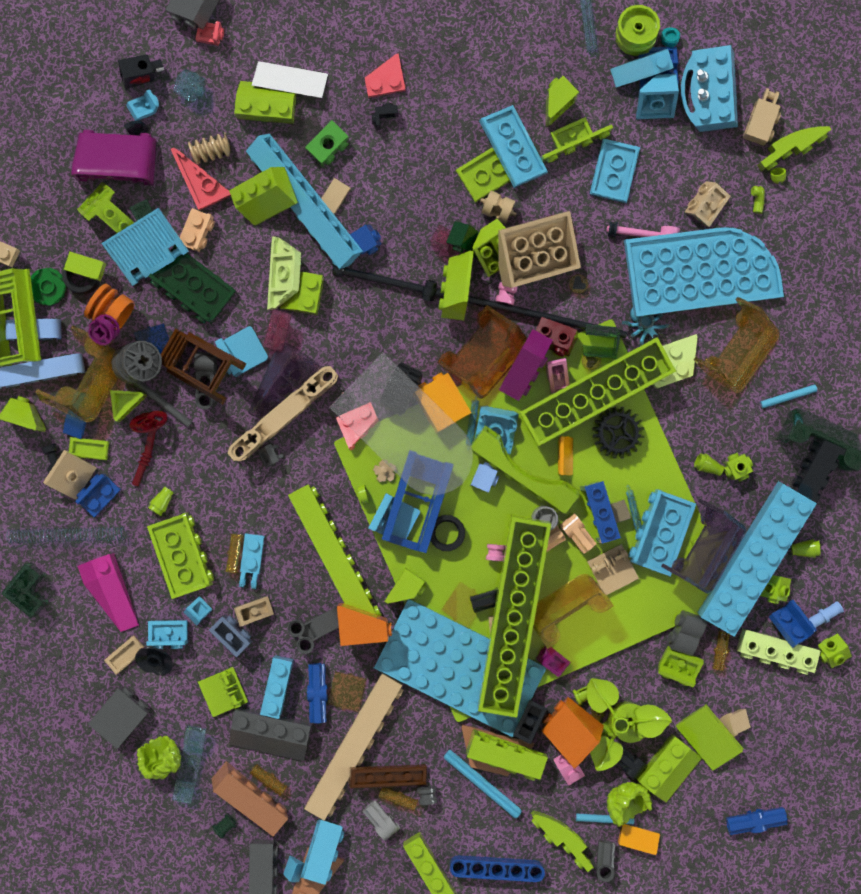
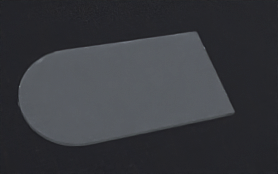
(406, 428)

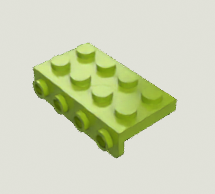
(180, 555)

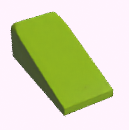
(85, 266)

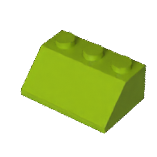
(264, 104)
(264, 195)
(456, 286)
(669, 768)

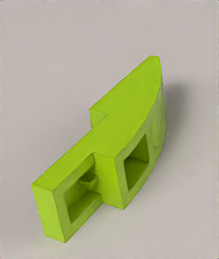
(797, 142)
(558, 833)

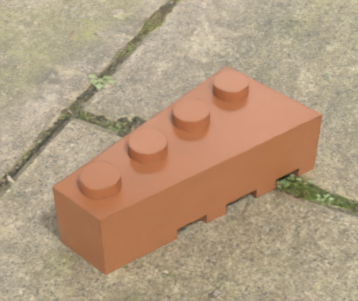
(249, 799)

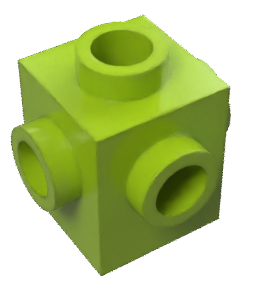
(731, 466)
(777, 589)
(834, 651)

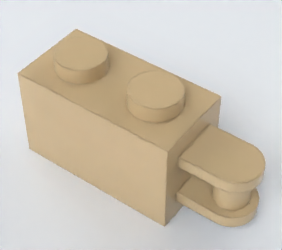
(763, 119)

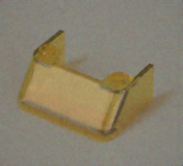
(745, 350)
(95, 386)

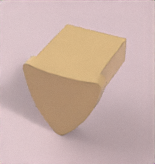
(736, 721)

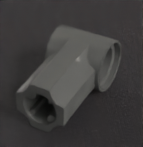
(605, 858)

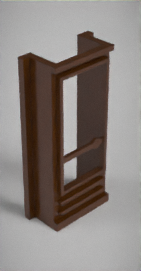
(175, 348)

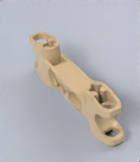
(283, 414)

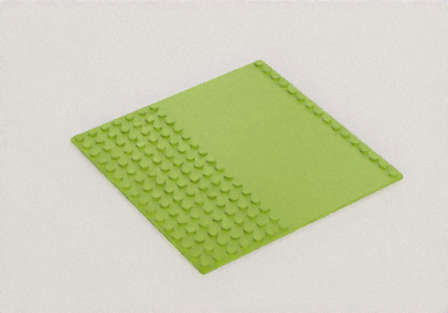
(585, 636)

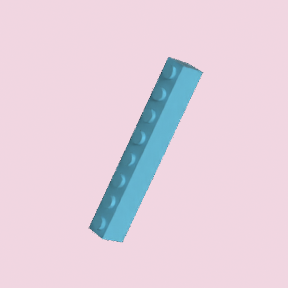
(310, 207)

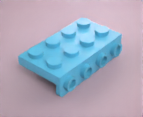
(661, 531)

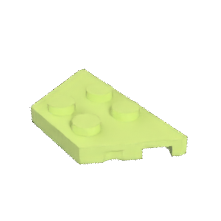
(283, 274)
(682, 357)

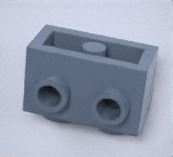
(231, 635)

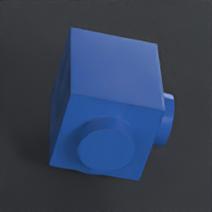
(367, 239)

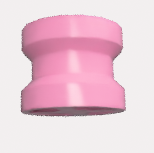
(495, 552)

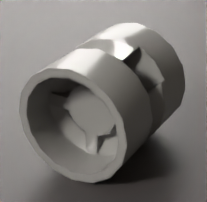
(547, 514)

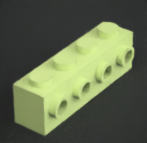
(778, 651)

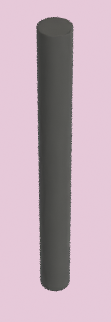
(164, 404)

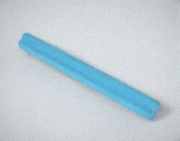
(482, 784)

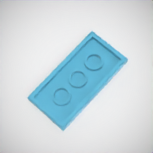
(513, 146)

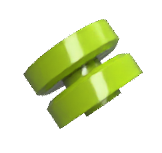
(637, 30)

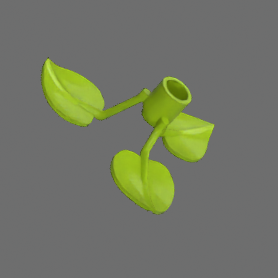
(650, 721)

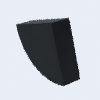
(136, 127)

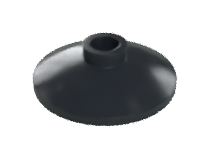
(154, 660)

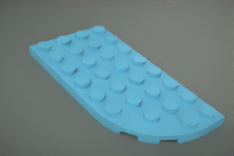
(699, 270)

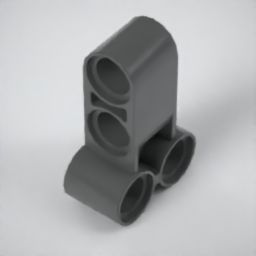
(205, 365)
(314, 628)

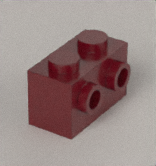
(562, 336)

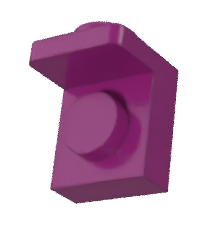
(552, 660)

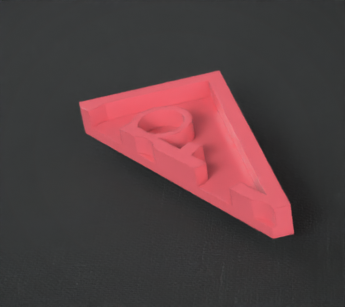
(202, 186)

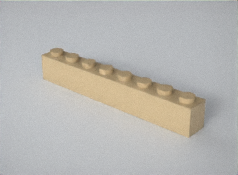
(353, 746)

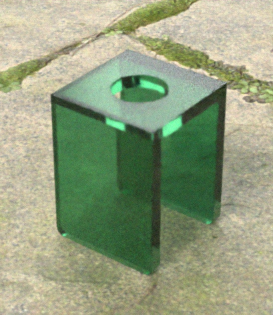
(604, 352)

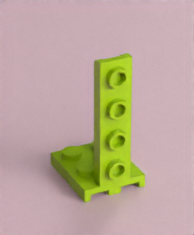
(99, 204)

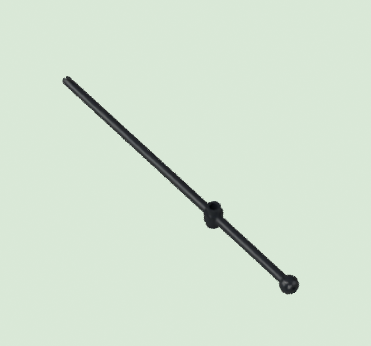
(430, 290)

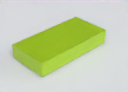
(89, 448)

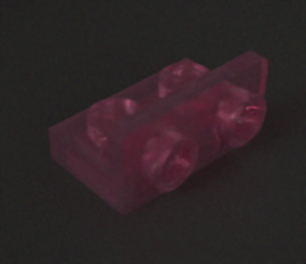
(277, 330)

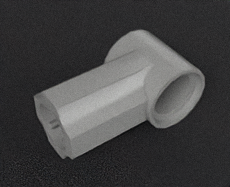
(381, 820)

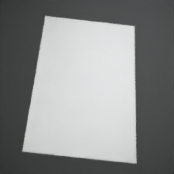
(289, 79)

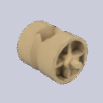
(498, 207)

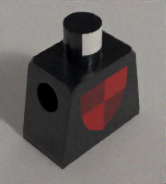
(138, 70)

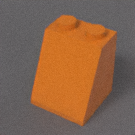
(361, 626)
(572, 731)

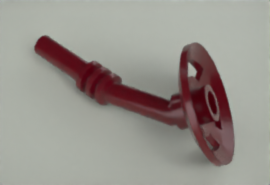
(148, 425)

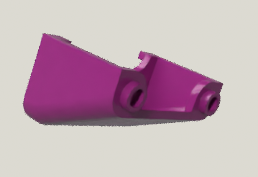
(114, 157)

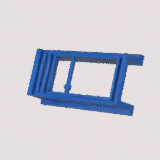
(429, 522)

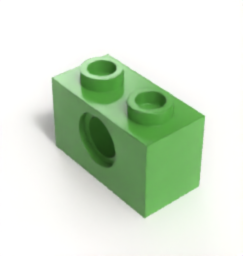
(332, 133)

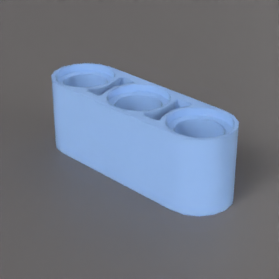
(46, 329)

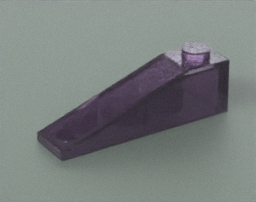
(283, 375)

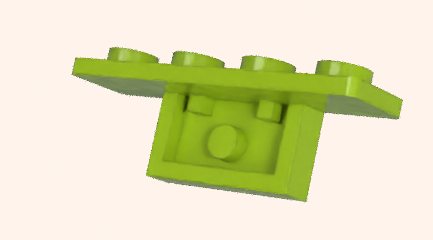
(572, 136)

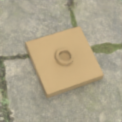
(69, 474)

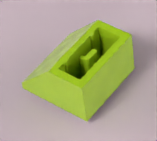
(487, 247)

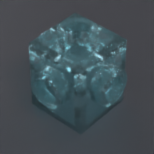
(189, 85)

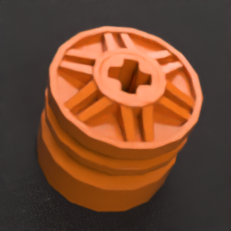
(106, 302)

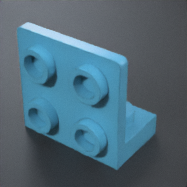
(404, 522)

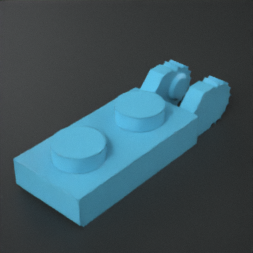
(251, 558)

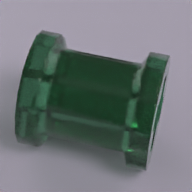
(224, 825)

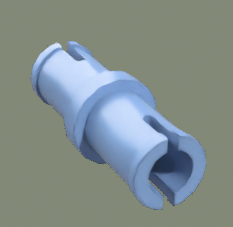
(825, 615)

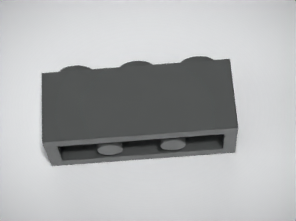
(262, 867)

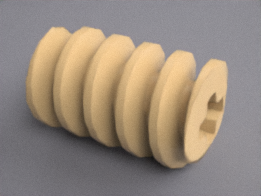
(210, 148)

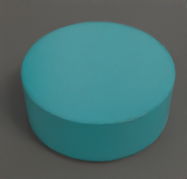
(670, 37)

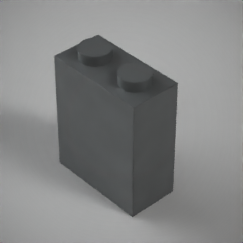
(191, 12)
(119, 716)

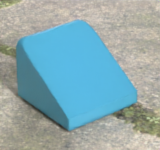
(198, 610)
(293, 869)

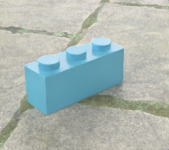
(276, 687)
(322, 852)

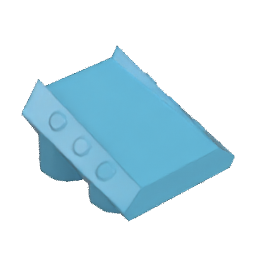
(501, 421)

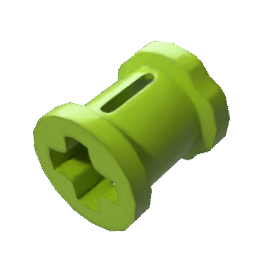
(580, 695)

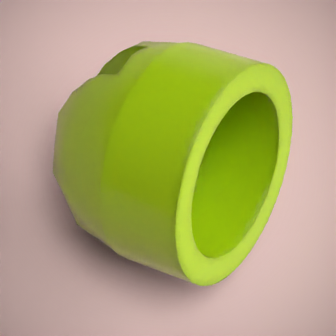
(778, 175)

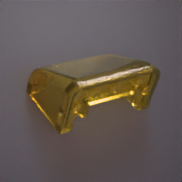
(566, 601)

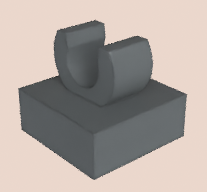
(269, 456)

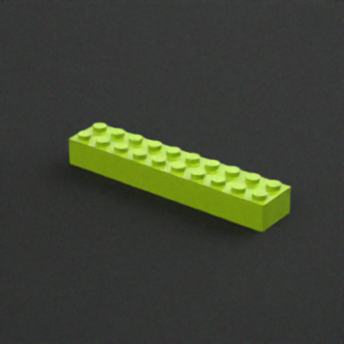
(514, 616)

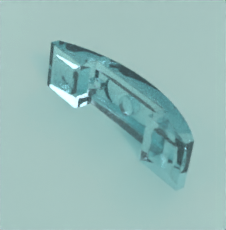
(190, 764)

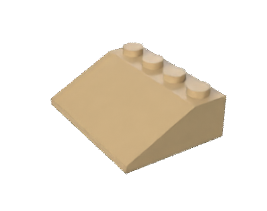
(537, 250)

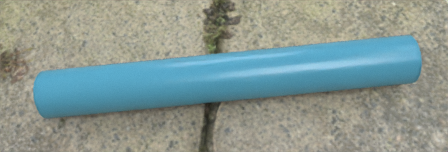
(788, 396)
(597, 818)

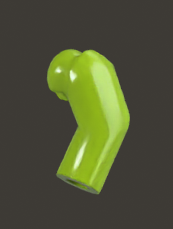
(759, 193)

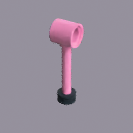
(613, 229)

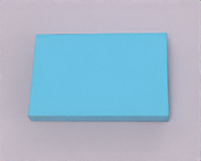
(614, 170)

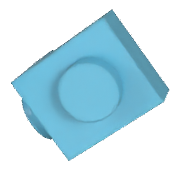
(143, 106)

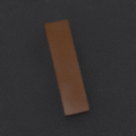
(388, 776)

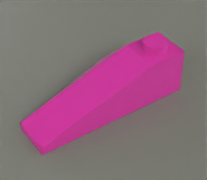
(107, 586)

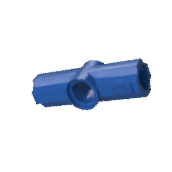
(317, 693)
(756, 821)

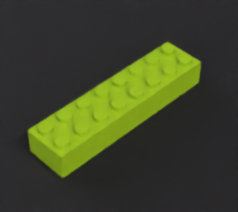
(597, 391)

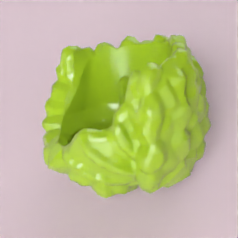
(158, 758)
(627, 801)

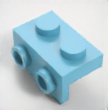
(167, 633)

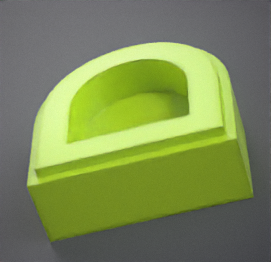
(363, 494)

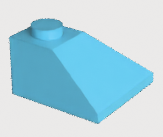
(658, 97)

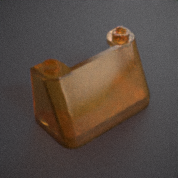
(486, 354)

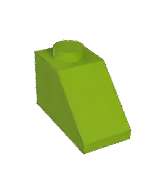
(406, 587)

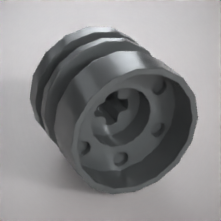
(126, 364)

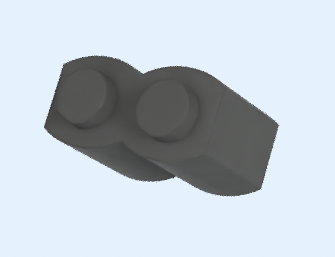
(686, 633)

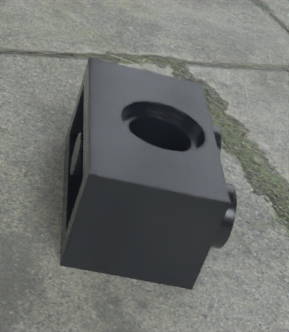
(530, 722)

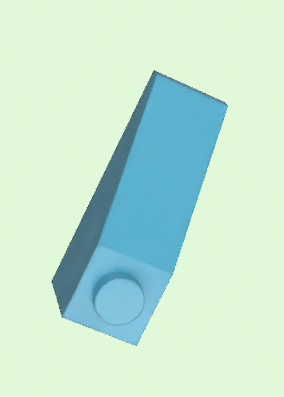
(642, 68)

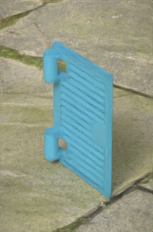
(145, 246)

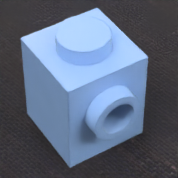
(485, 477)

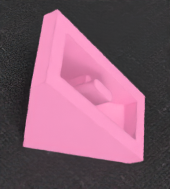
(557, 374)

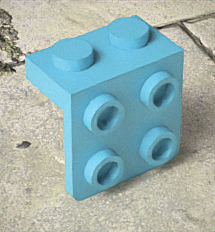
(245, 347)

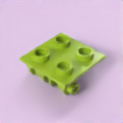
(223, 692)

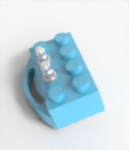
(712, 89)

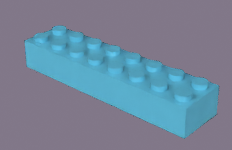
(756, 558)

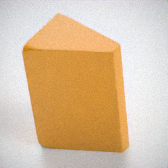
(565, 455)
(639, 839)

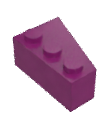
(526, 365)

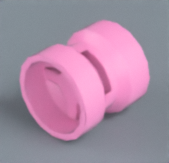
(506, 294)

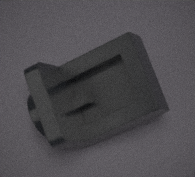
(387, 110)

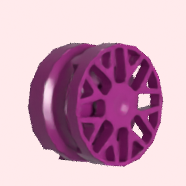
(102, 330)

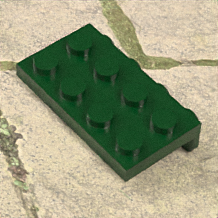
(194, 287)

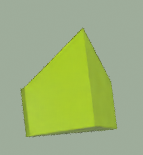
(124, 402)

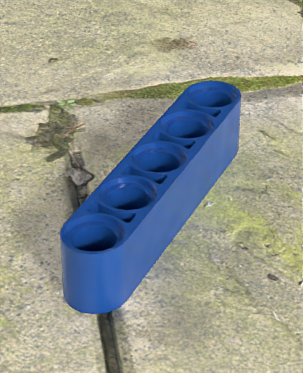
(505, 874)

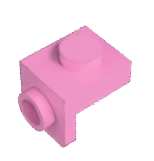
(568, 772)

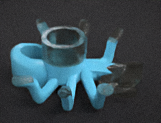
(647, 324)

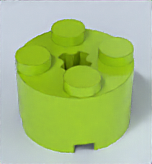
(627, 710)

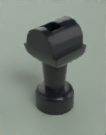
(50, 451)

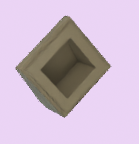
(620, 511)

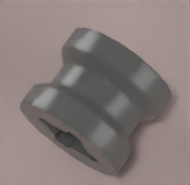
(427, 795)

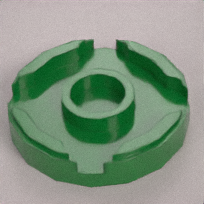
(53, 287)

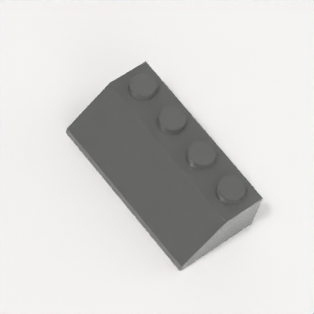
(270, 735)

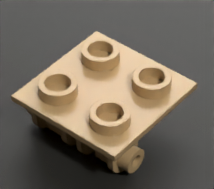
(613, 569)

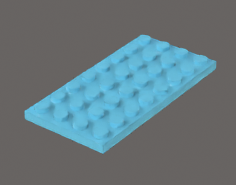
(447, 663)

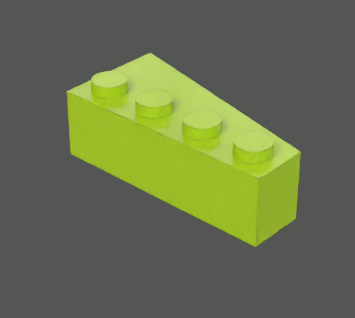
(506, 755)

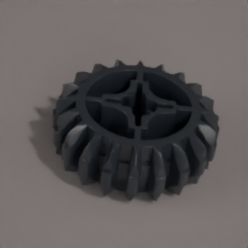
(603, 425)

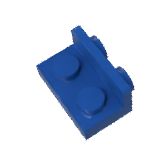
(98, 494)
(793, 624)

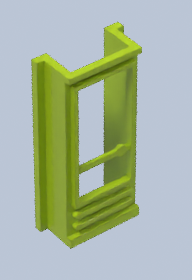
(19, 285)

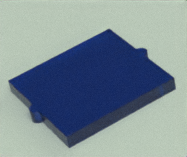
(156, 335)

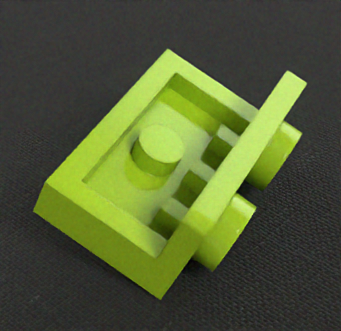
(680, 667)

